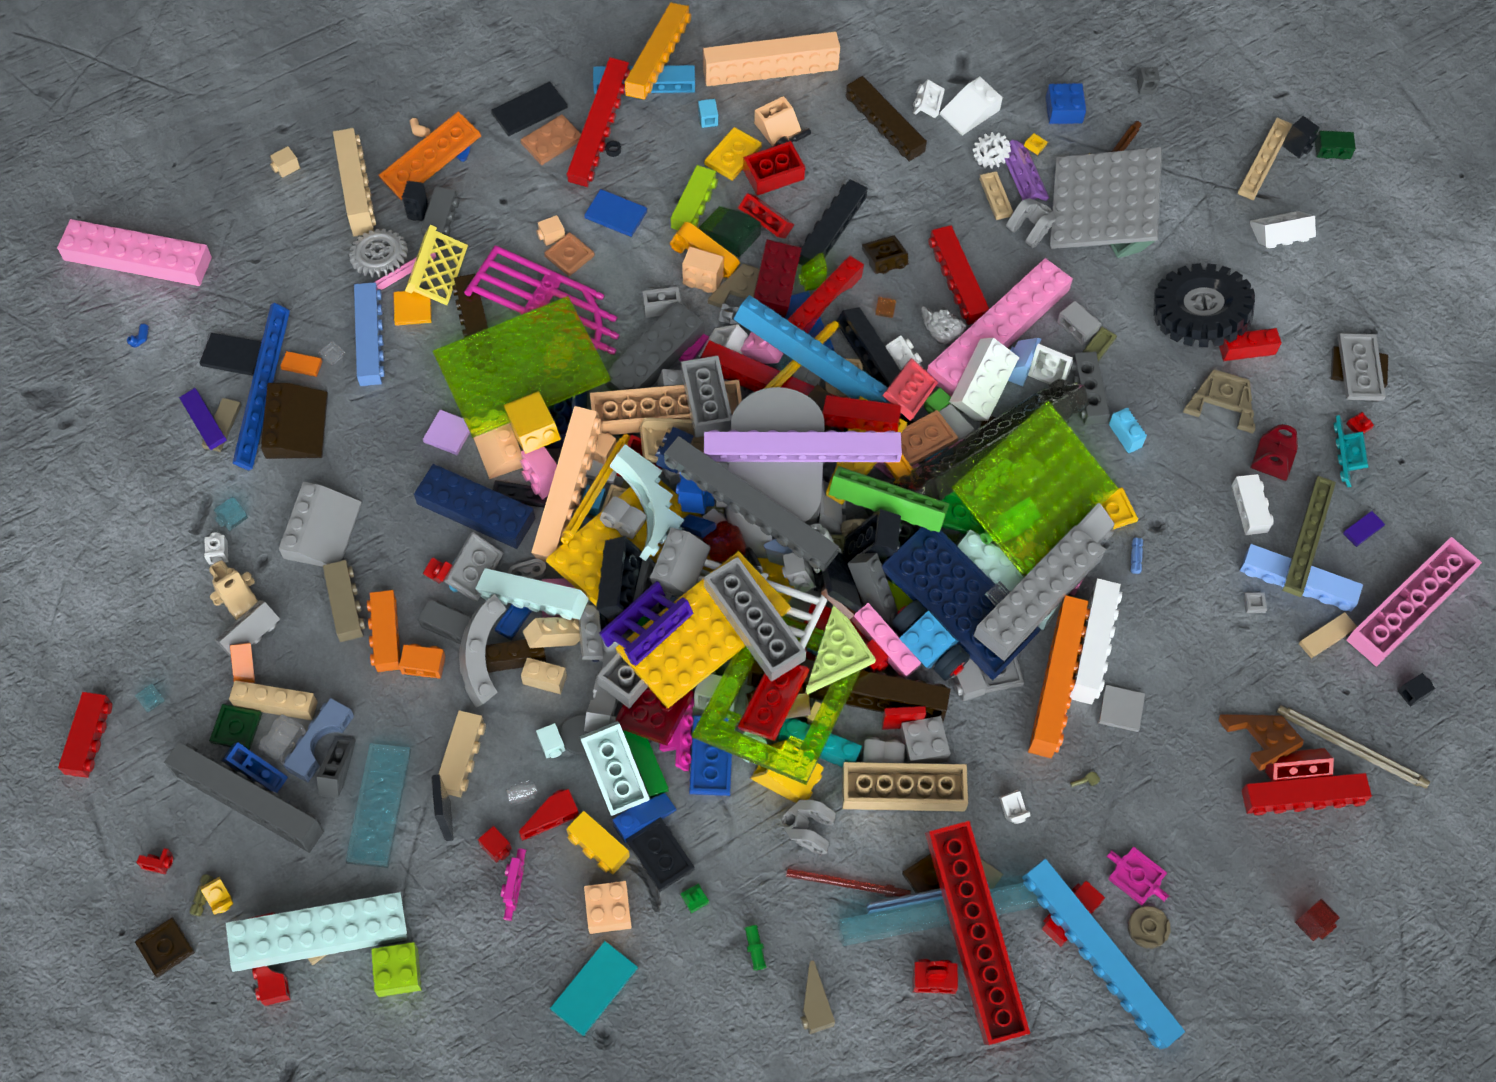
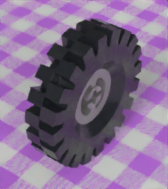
(1226, 302)

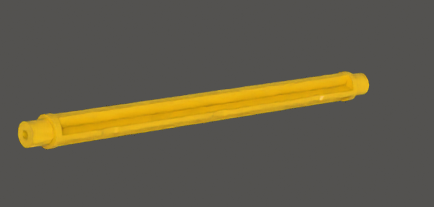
(793, 366)
(592, 493)

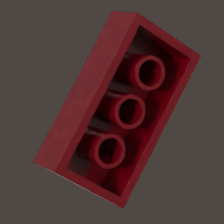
(777, 276)

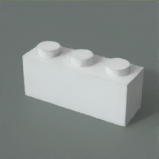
(1252, 504)

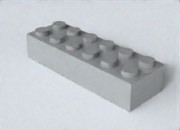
(754, 619)

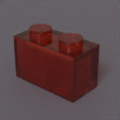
(1318, 921)

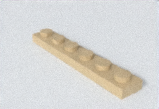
(1265, 159)

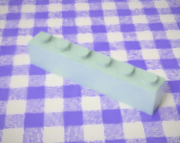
(532, 594)

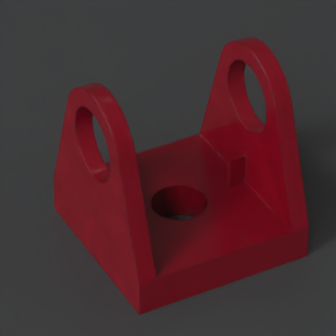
(1276, 445)

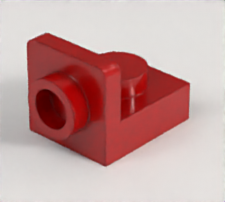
(437, 570)
(156, 864)

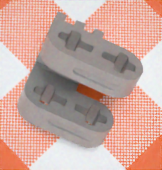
(1038, 214)
(796, 823)

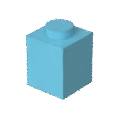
(708, 113)

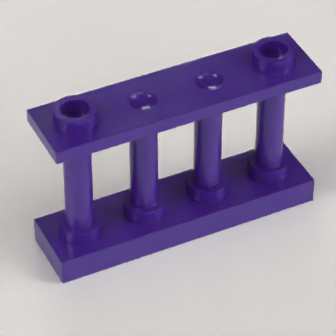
(656, 633)

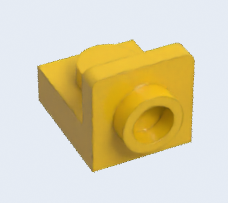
(217, 896)

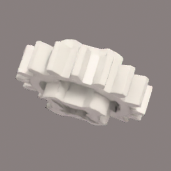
(992, 150)

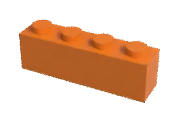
(384, 631)

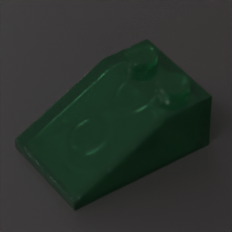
(732, 229)

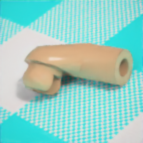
(418, 130)

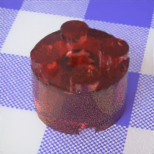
(725, 542)

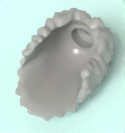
(943, 325)

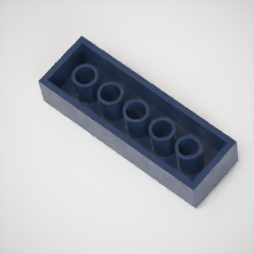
(475, 506)

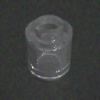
(521, 792)

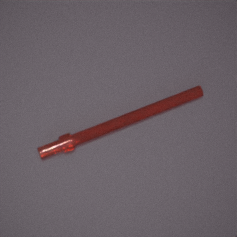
(888, 890)

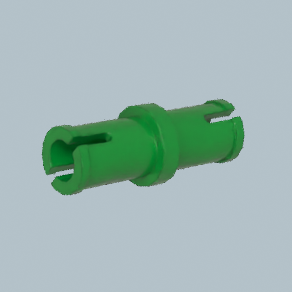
(755, 947)

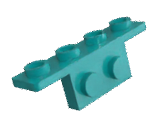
(1353, 451)

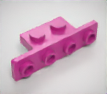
(682, 740)

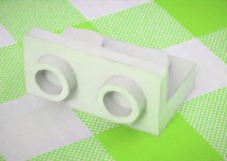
(928, 98)
(902, 352)

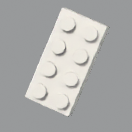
(984, 379)

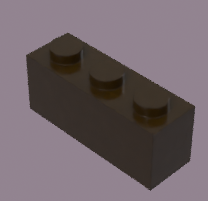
(511, 655)

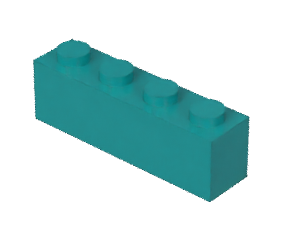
(836, 749)

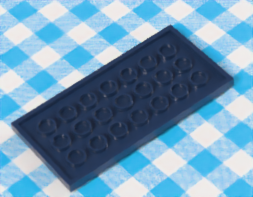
(952, 589)

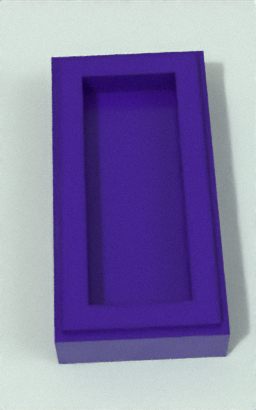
(1364, 528)

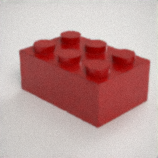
(773, 168)

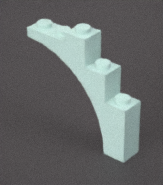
(644, 481)

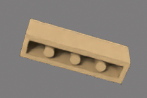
(273, 700)
(460, 752)

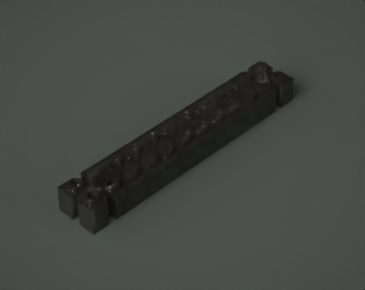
(943, 470)

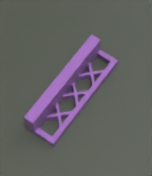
(1025, 172)

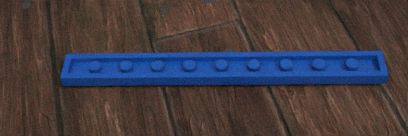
(263, 374)

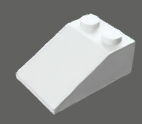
(972, 106)
(1049, 365)

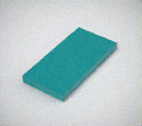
(594, 988)

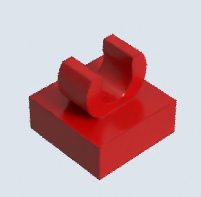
(1360, 423)

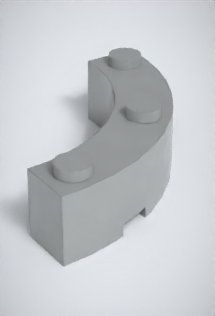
(472, 651)
(603, 706)

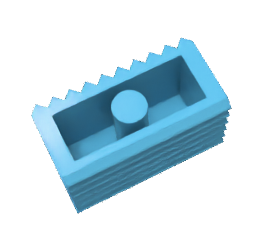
(1127, 430)

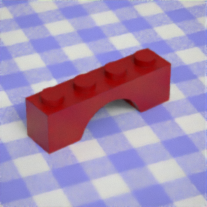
(271, 985)

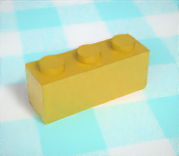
(597, 843)

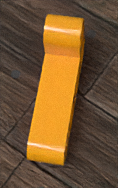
(691, 236)

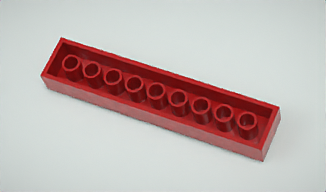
(977, 933)

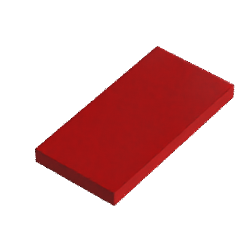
(772, 703)

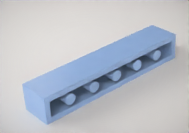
(1320, 584)

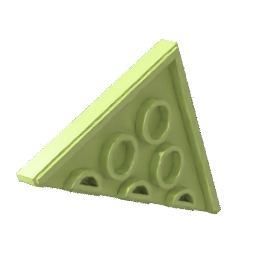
(839, 653)

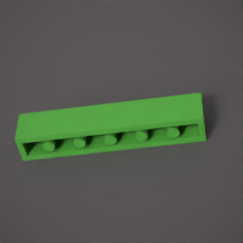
(877, 495)

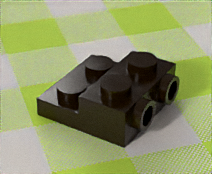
(885, 254)

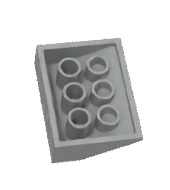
(319, 526)

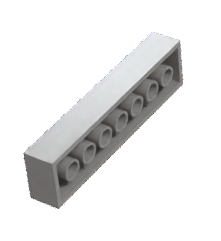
(1039, 593)

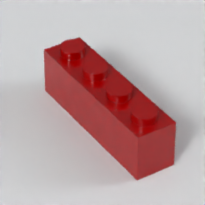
(861, 414)
(85, 735)

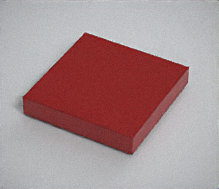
(895, 716)

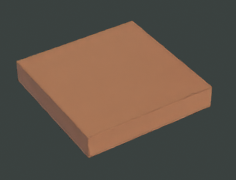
(569, 254)

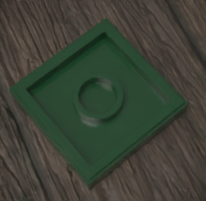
(235, 725)

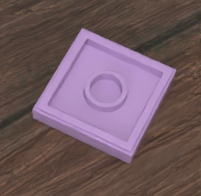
(447, 432)

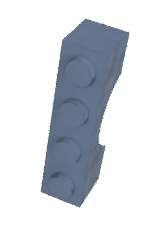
(332, 718)

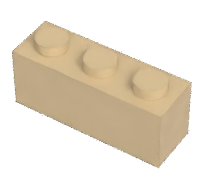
(552, 632)

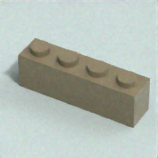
(343, 600)

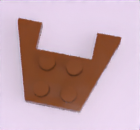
(1270, 731)

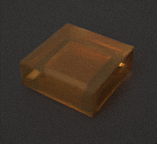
(885, 307)

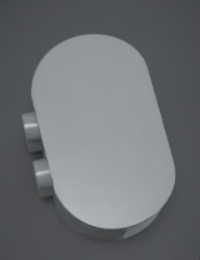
(789, 484)

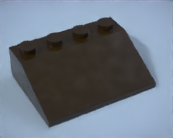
(293, 422)

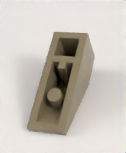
(816, 1009)

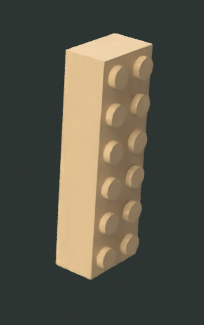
(354, 181)
(904, 786)

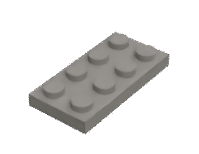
(1361, 367)

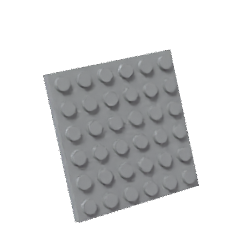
(1107, 198)

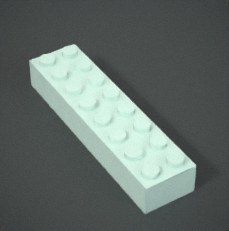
(316, 931)

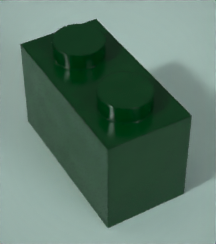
(1335, 144)

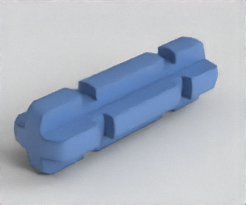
(1136, 555)

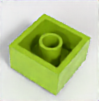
(396, 969)

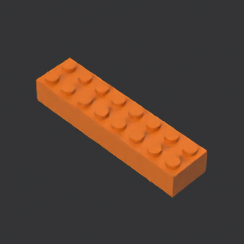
(1059, 677)

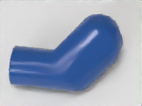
(135, 341)

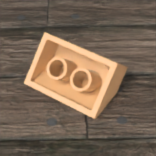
(499, 451)

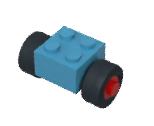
(930, 640)

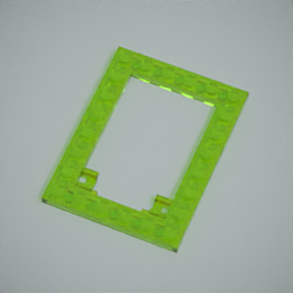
(787, 762)

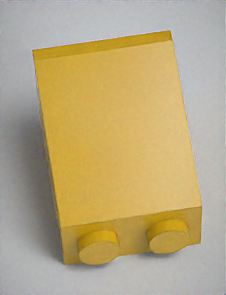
(532, 422)
(783, 785)

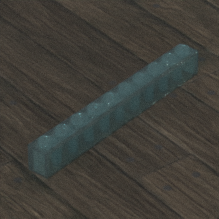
(925, 916)

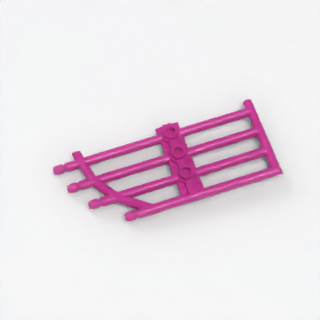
(543, 294)

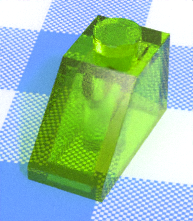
(813, 273)

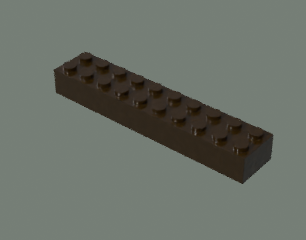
(879, 691)

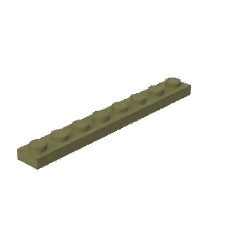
(1309, 536)

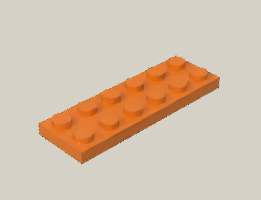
(430, 154)

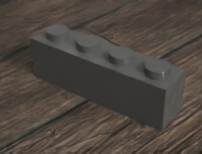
(873, 585)

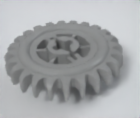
(382, 256)

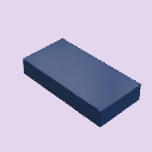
(512, 621)

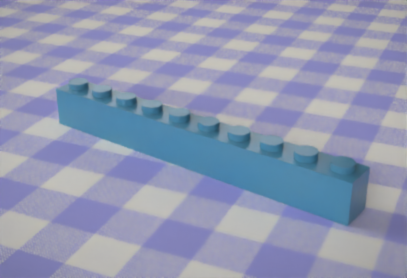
(808, 351)
(1103, 955)

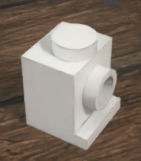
(216, 548)

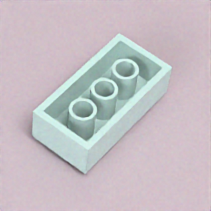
(614, 768)

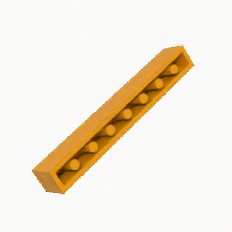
(657, 51)

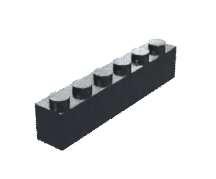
(833, 221)

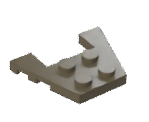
(739, 284)
(1226, 392)

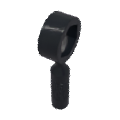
(795, 138)
(613, 144)

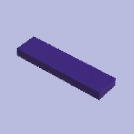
(203, 419)

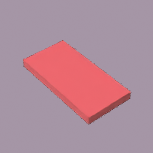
(910, 388)

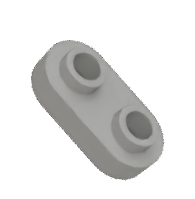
(527, 569)

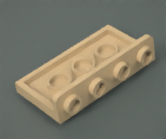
(654, 429)

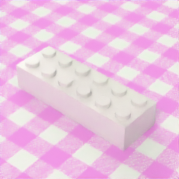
(1096, 642)

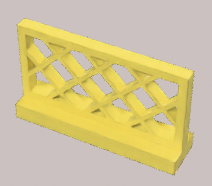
(422, 259)

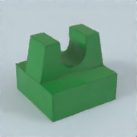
(694, 898)

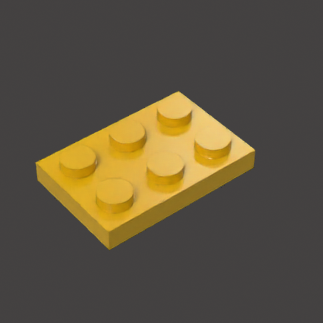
(729, 154)

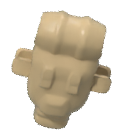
(232, 589)

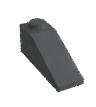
(335, 767)

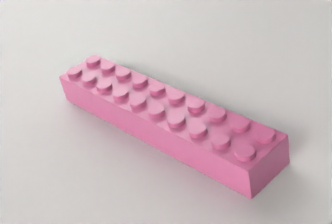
(1003, 321)

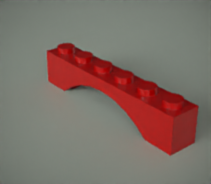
(839, 281)

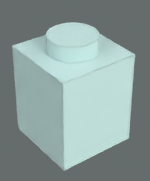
(550, 741)

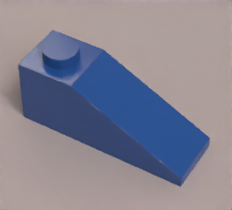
(254, 767)
(642, 815)

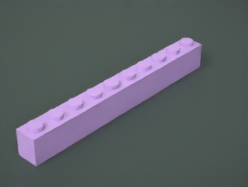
(803, 446)

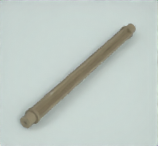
(1353, 746)

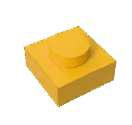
(1035, 143)

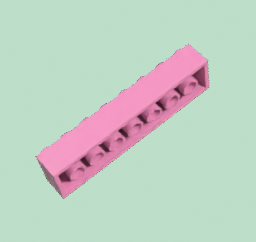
(134, 252)
(1413, 601)

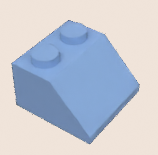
(1025, 351)

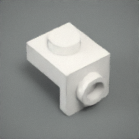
(1014, 807)

